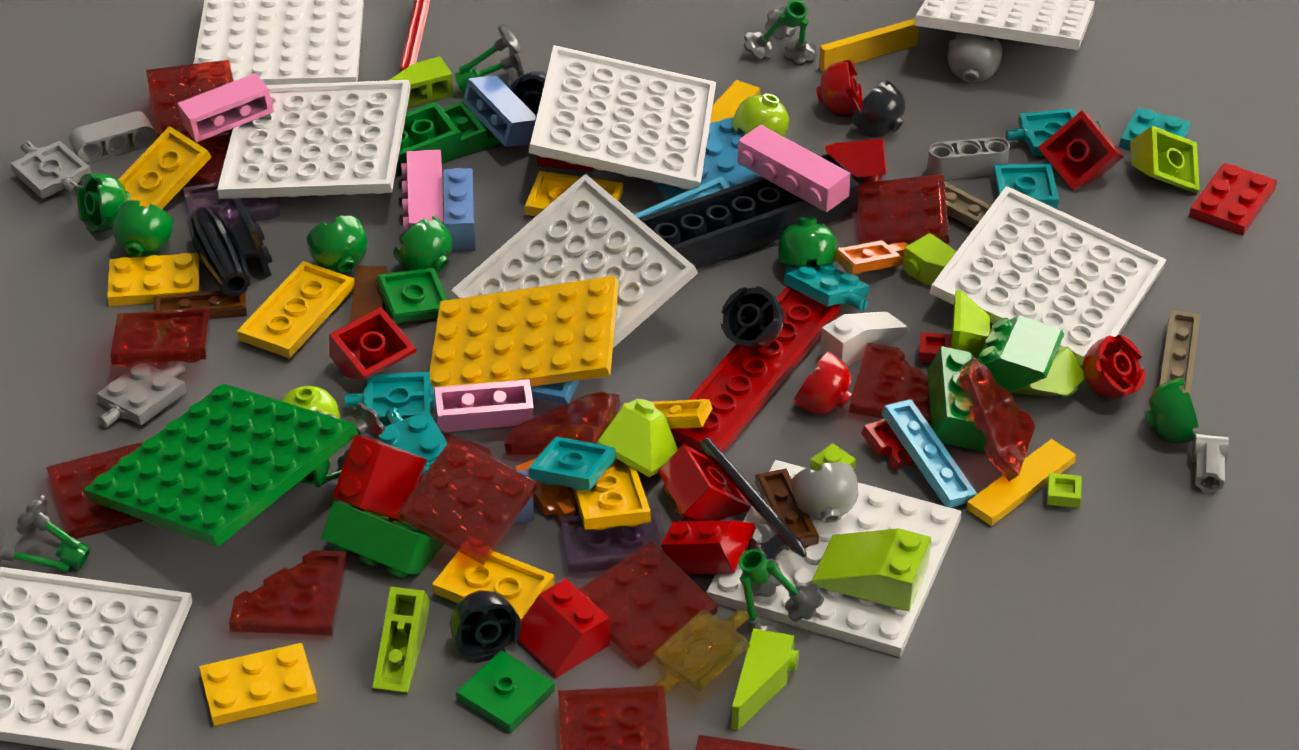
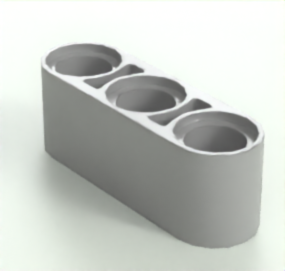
(112, 137)
(967, 157)

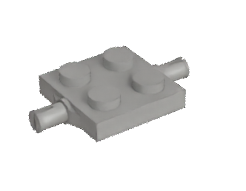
(50, 169)
(141, 393)

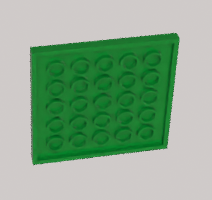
(220, 463)

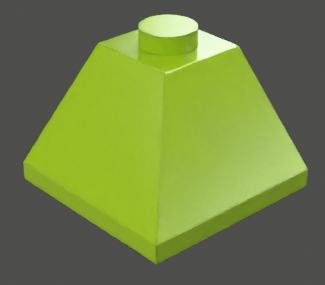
(1166, 158)
(969, 325)
(1062, 377)
(640, 437)

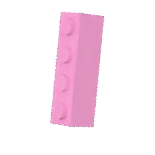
(793, 168)
(422, 187)

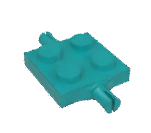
(1039, 126)
(828, 285)
(405, 391)
(415, 435)

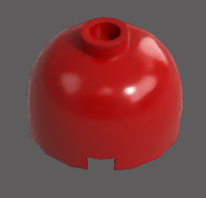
(840, 89)
(1113, 367)
(825, 387)

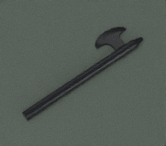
(784, 536)

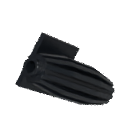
(225, 248)

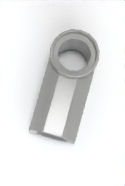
(1210, 460)

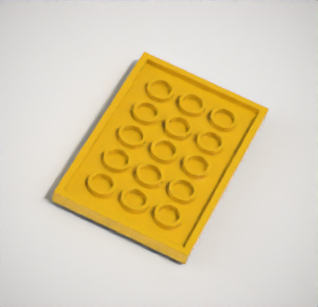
(527, 335)

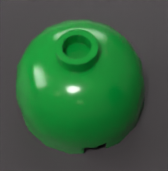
(100, 200)
(141, 229)
(807, 243)
(338, 244)
(425, 246)
(1172, 412)

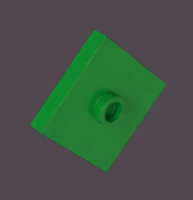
(411, 294)
(505, 691)

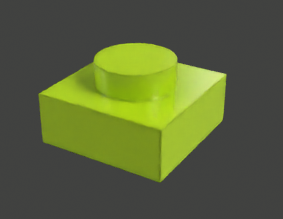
(831, 454)
(1064, 490)

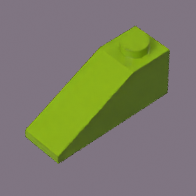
(428, 81)
(927, 258)
(401, 639)
(763, 673)

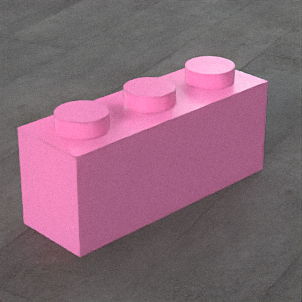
(225, 107)
(482, 405)

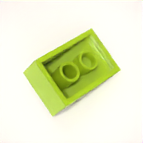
(876, 566)

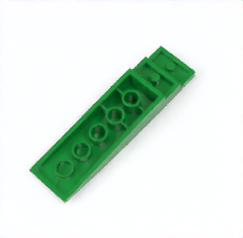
(446, 129)

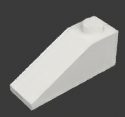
(851, 332)

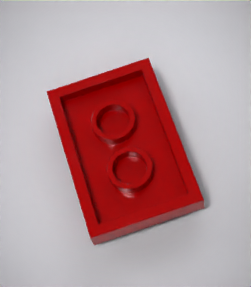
(1233, 198)

